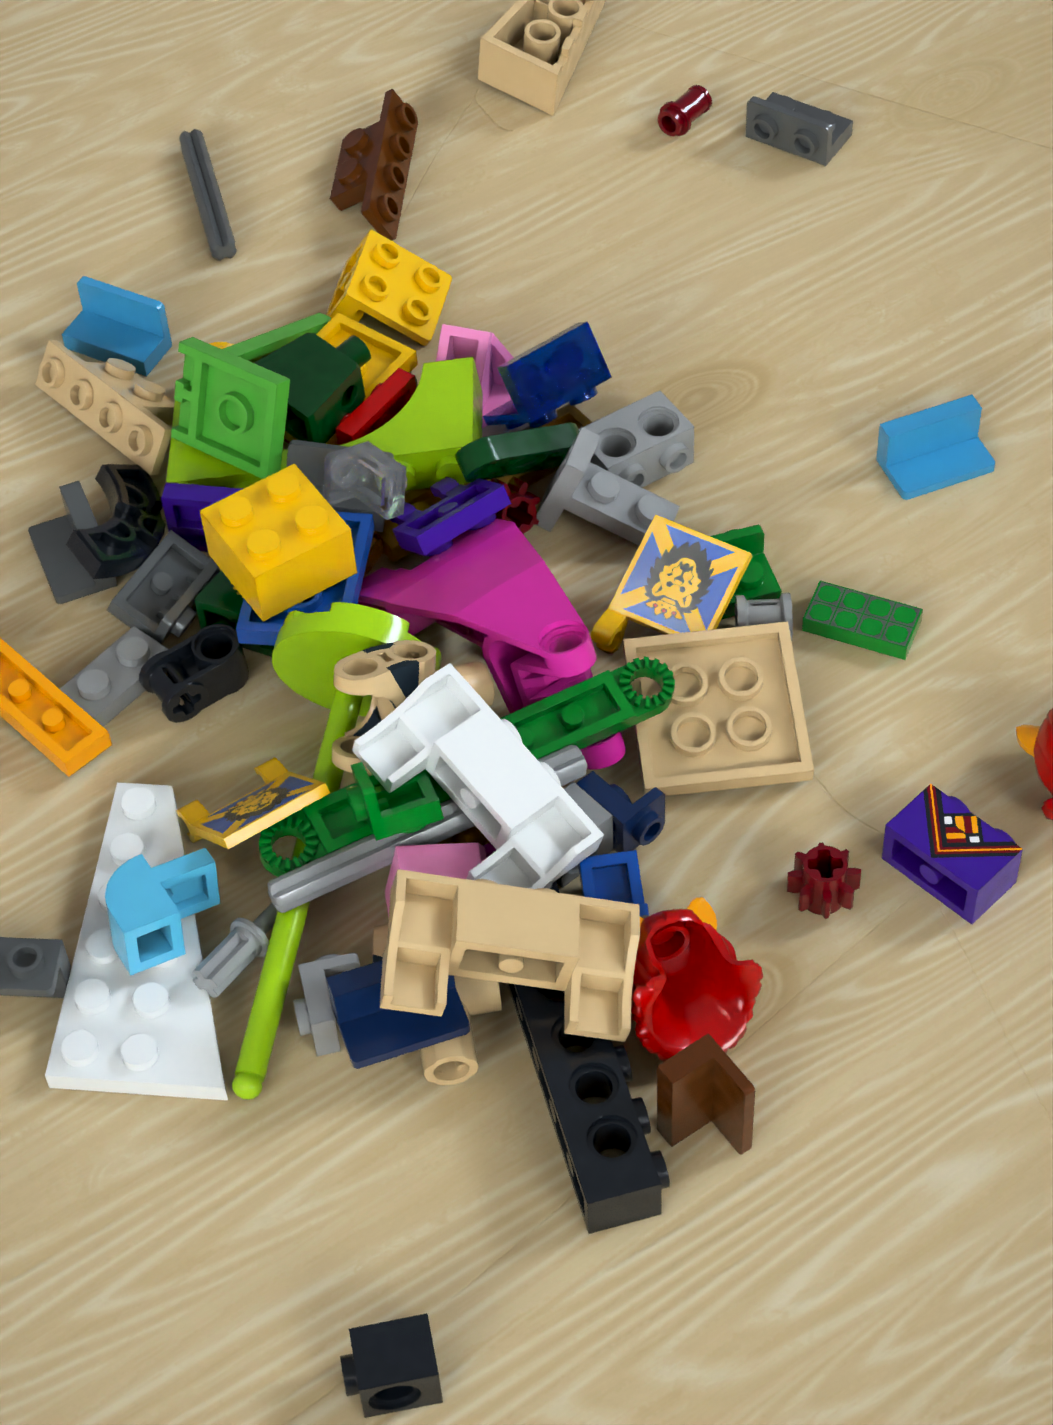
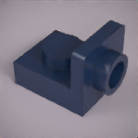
(632, 823)

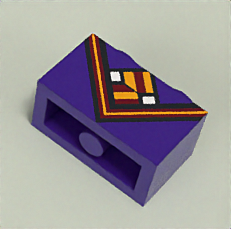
(951, 853)

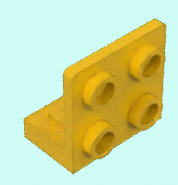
(391, 288)

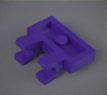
(459, 510)

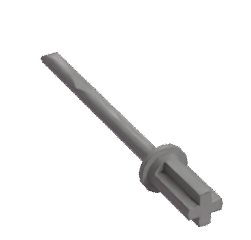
(235, 952)

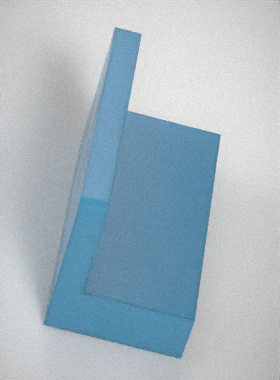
(118, 326)
(934, 448)

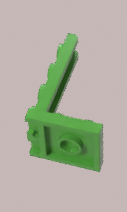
(234, 404)

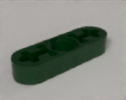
(516, 452)

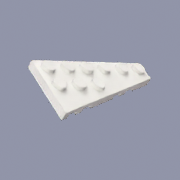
(145, 1028)

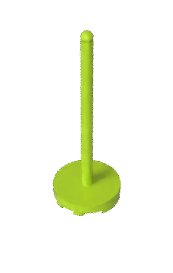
(305, 661)

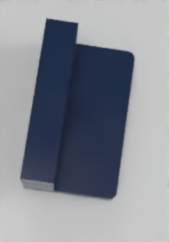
(380, 1033)

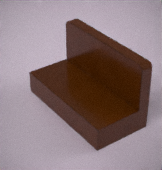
(701, 1088)

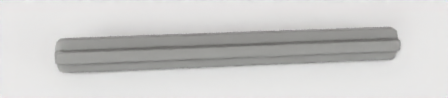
(371, 855)

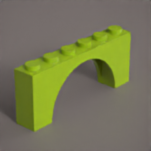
(422, 436)

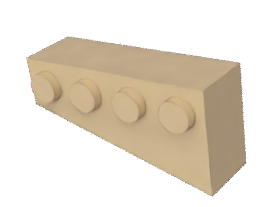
(537, 49)

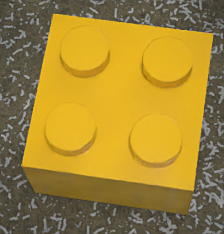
(279, 542)

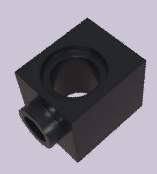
(392, 1366)

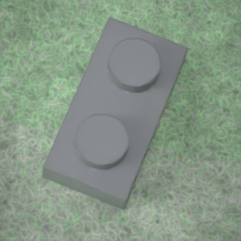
(113, 677)

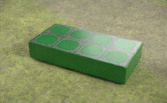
(862, 620)

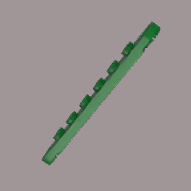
(570, 717)

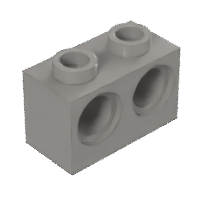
(644, 440)

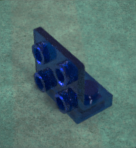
(549, 376)

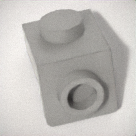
(315, 1010)

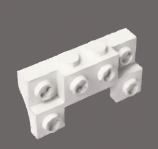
(488, 775)

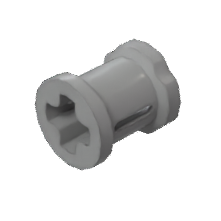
(764, 611)

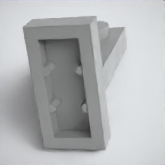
(600, 495)

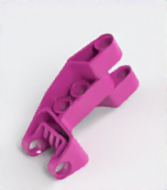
(510, 605)

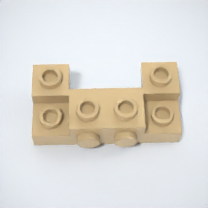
(512, 938)

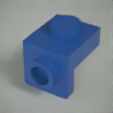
(613, 878)

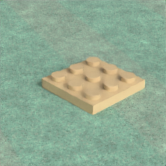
(731, 711)

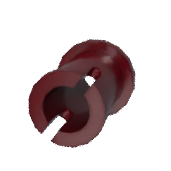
(677, 116)

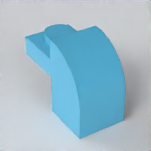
(150, 902)

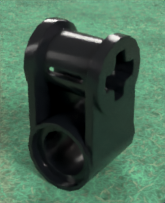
(198, 672)

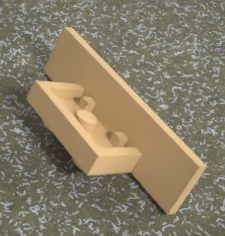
(111, 402)

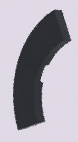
(132, 530)

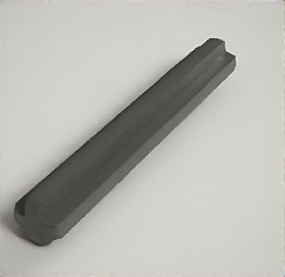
(207, 194)

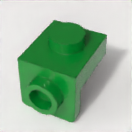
(401, 811)

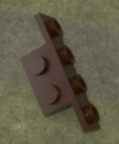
(376, 166)

